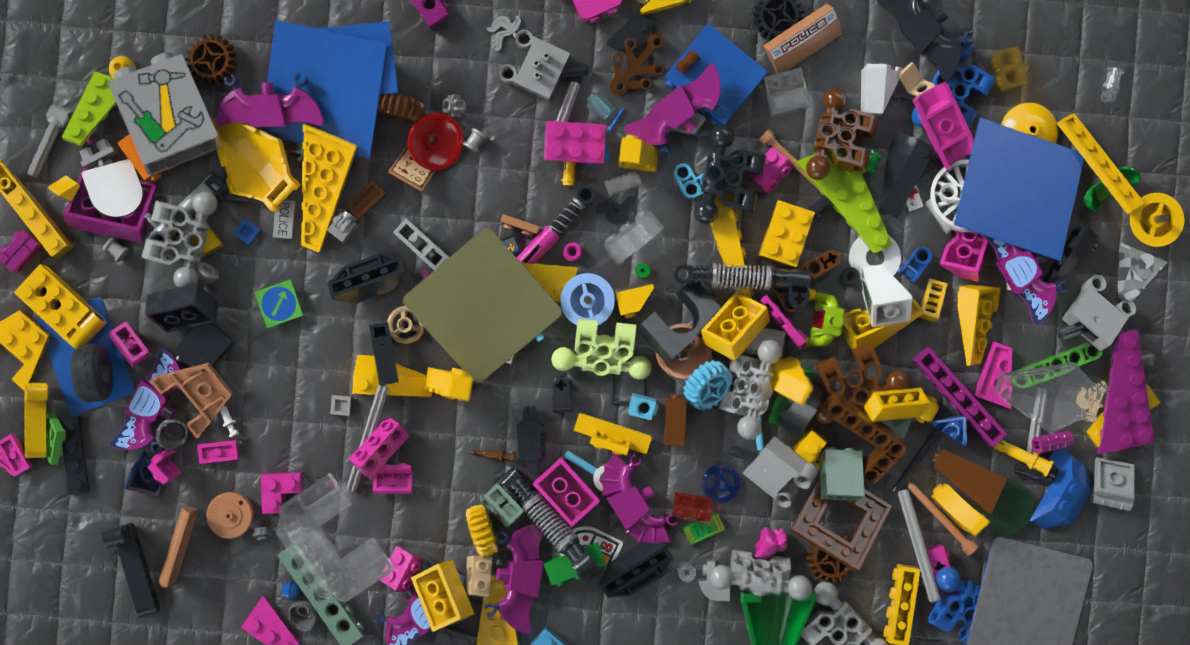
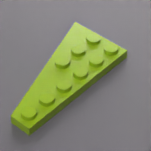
(854, 202)

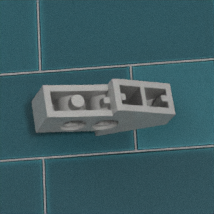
(420, 244)

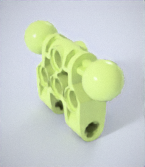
(593, 354)

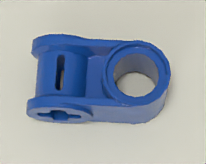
(915, 265)

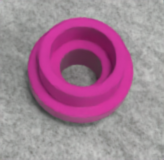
(572, 245)

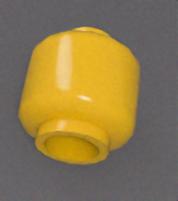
(930, 411)

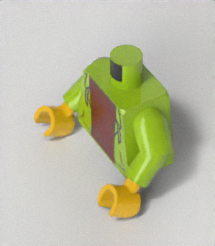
(826, 319)

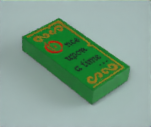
(699, 531)

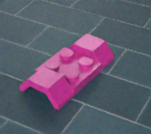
(944, 124)

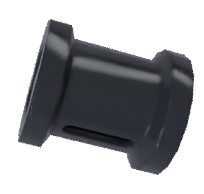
(820, 206)

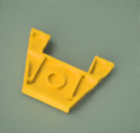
(25, 341)

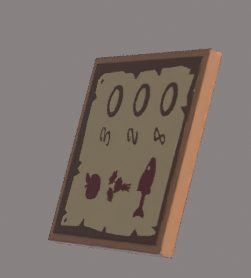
(409, 171)

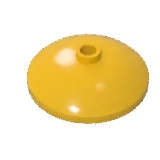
(1034, 115)

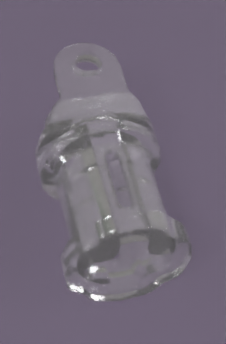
(1111, 85)
(686, 566)

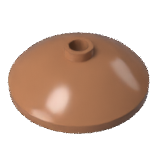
(692, 358)

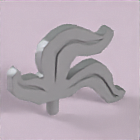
(504, 21)

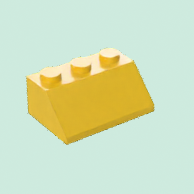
(442, 595)

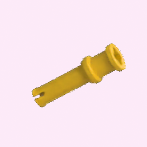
(1032, 460)

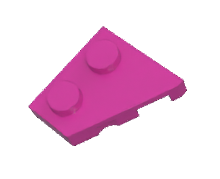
(13, 456)

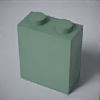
(841, 474)

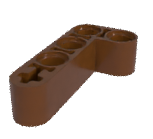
(782, 297)

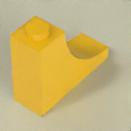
(959, 509)

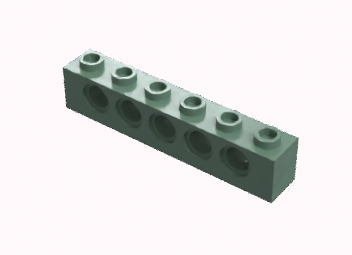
(322, 606)

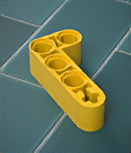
(35, 419)

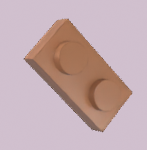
(512, 223)

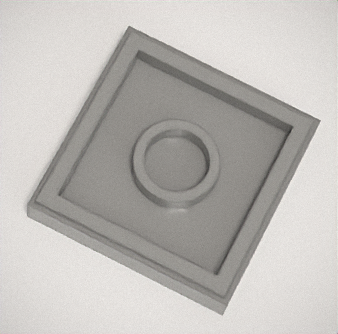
(1114, 479)

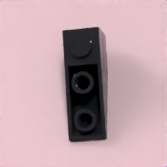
(383, 353)

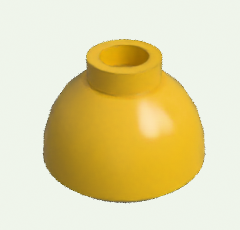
(119, 63)

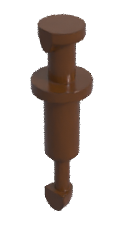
(495, 454)

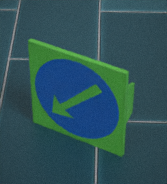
(278, 303)

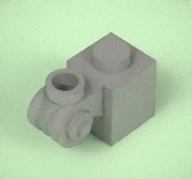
(343, 226)

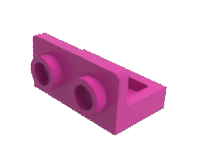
(775, 169)
(163, 468)
(393, 479)
(405, 567)

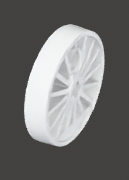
(952, 187)

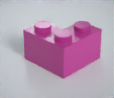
(276, 485)

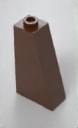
(973, 480)

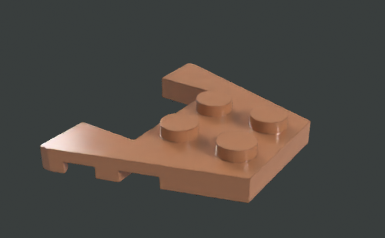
(203, 389)

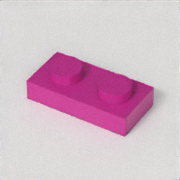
(218, 451)

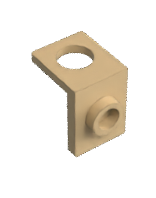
(912, 80)

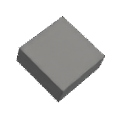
(341, 405)

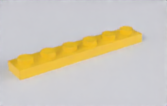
(1100, 163)

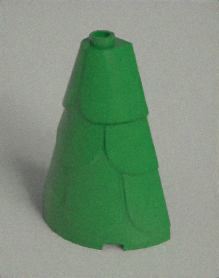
(775, 618)

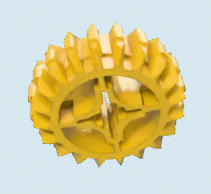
(481, 530)

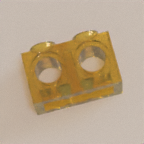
(1014, 68)

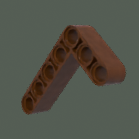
(871, 433)

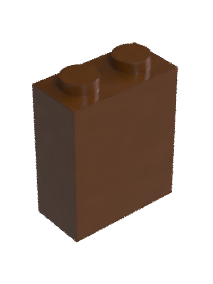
(675, 420)

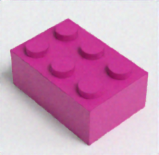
(574, 142)
(566, 491)

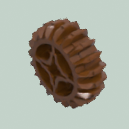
(208, 52)
(400, 107)
(824, 560)

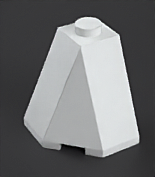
(877, 87)

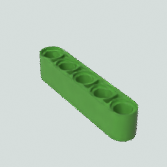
(1064, 357)

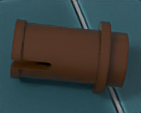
(683, 65)

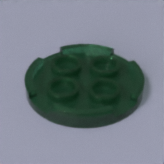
(1011, 510)

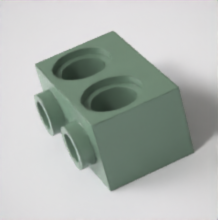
(502, 505)

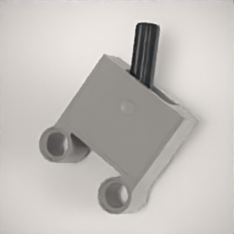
(774, 468)

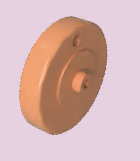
(230, 515)

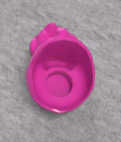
(770, 543)

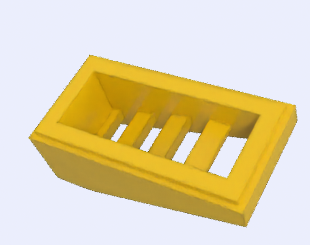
(929, 315)

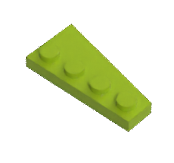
(92, 108)

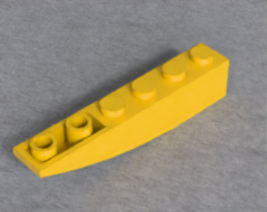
(33, 214)
(728, 237)

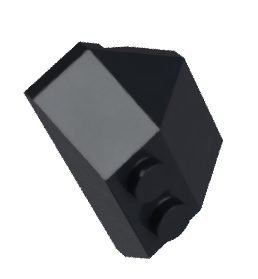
(366, 278)
(635, 569)

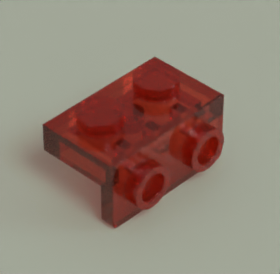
(692, 507)

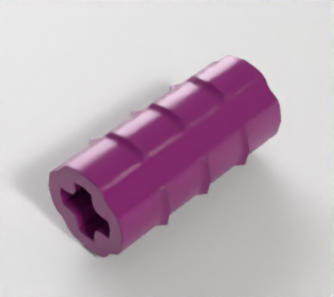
(1052, 442)

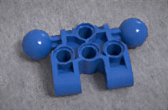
(980, 84)
(964, 598)

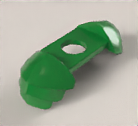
(1097, 194)

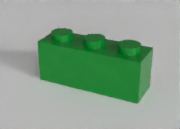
(560, 568)

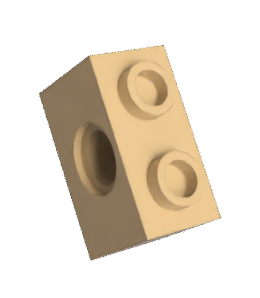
(478, 576)

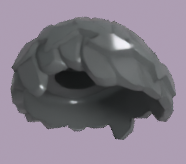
(171, 434)
(303, 615)

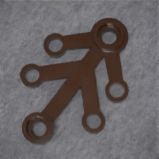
(634, 66)

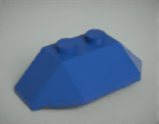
(1064, 497)

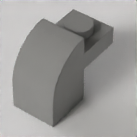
(706, 586)

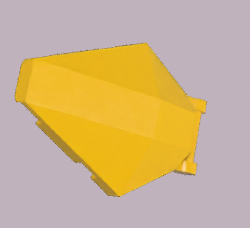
(255, 164)

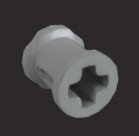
(475, 140)
(115, 249)

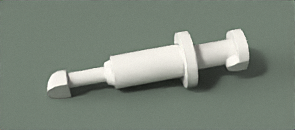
(228, 422)

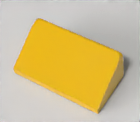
(65, 188)

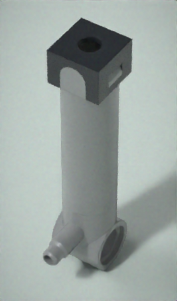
(211, 183)

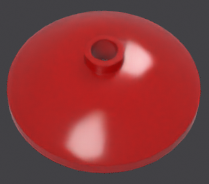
(446, 144)

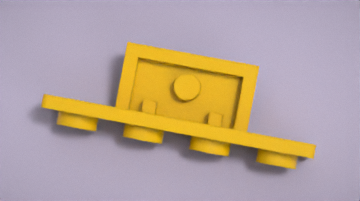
(612, 436)

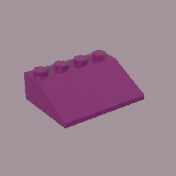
(84, 216)

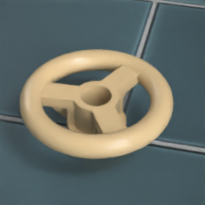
(395, 334)

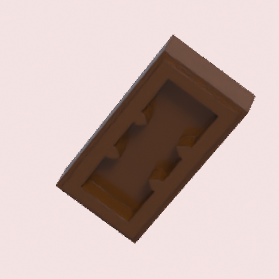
(365, 200)

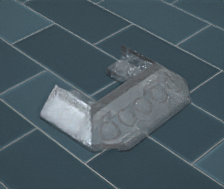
(315, 553)

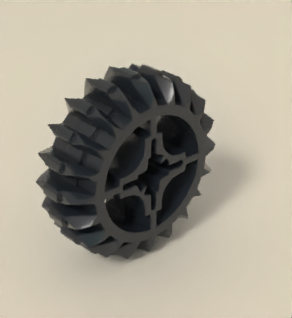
(770, 14)

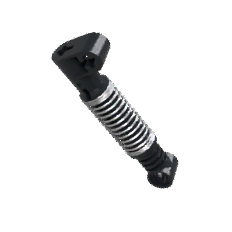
(745, 277)
(555, 528)

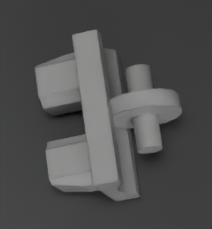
(91, 159)

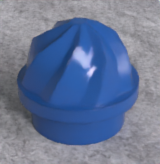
(290, 590)

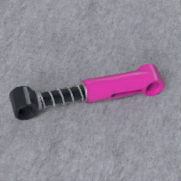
(549, 235)

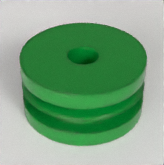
(642, 274)

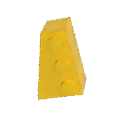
(638, 154)

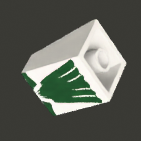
(884, 297)

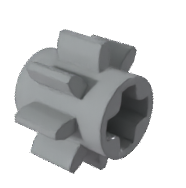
(453, 105)

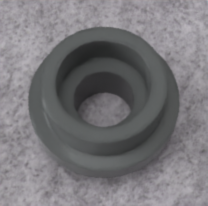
(262, 533)

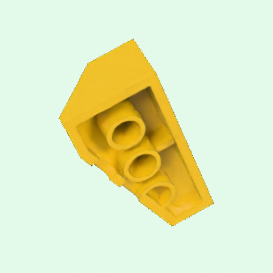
(366, 379)
(790, 380)

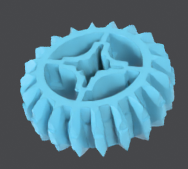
(708, 385)

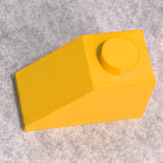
(632, 300)

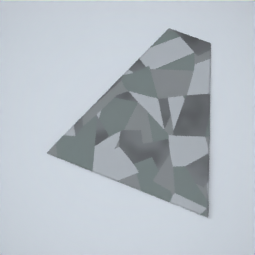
(1135, 271)

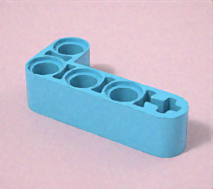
(697, 181)

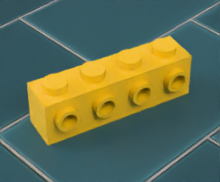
(902, 604)

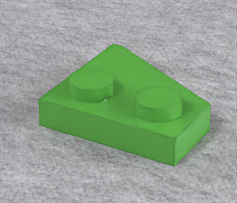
(54, 439)

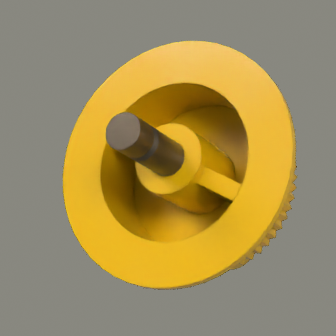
(1158, 220)

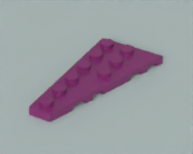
(1126, 404)

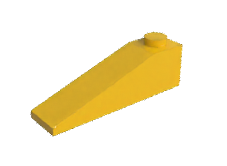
(975, 311)
(859, 330)

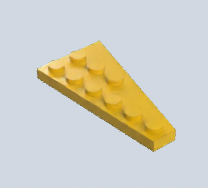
(323, 178)

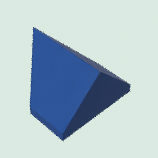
(953, 427)

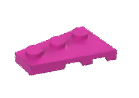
(997, 361)
(268, 626)

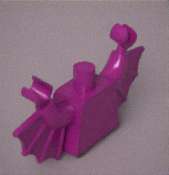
(631, 504)

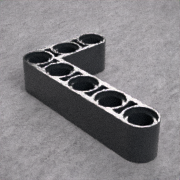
(134, 566)

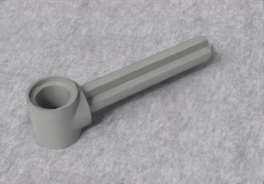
(58, 118)

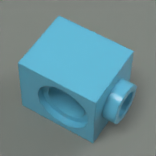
(635, 402)

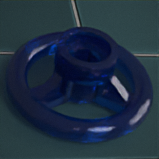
(734, 490)

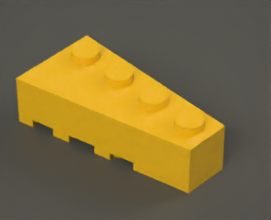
(449, 383)

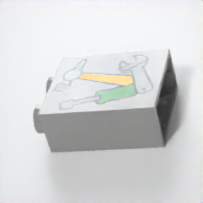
(164, 112)

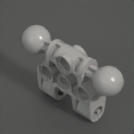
(204, 204)
(751, 388)
(760, 576)
(852, 635)

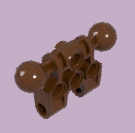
(863, 126)
(864, 357)

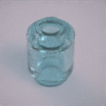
(599, 105)

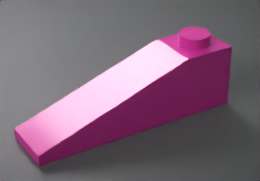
(965, 255)

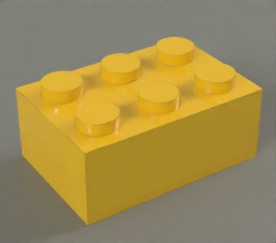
(786, 234)
(735, 326)

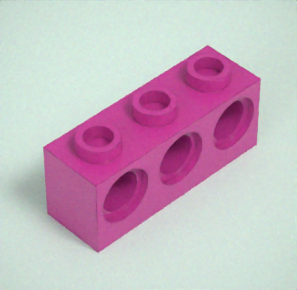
(379, 447)

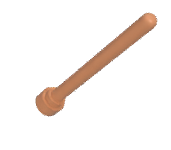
(769, 139)
(968, 545)

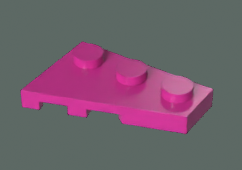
(784, 322)

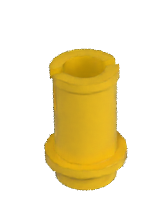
(569, 173)

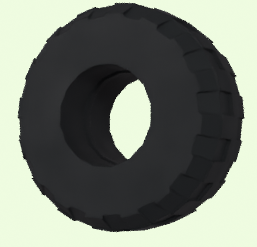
(91, 373)

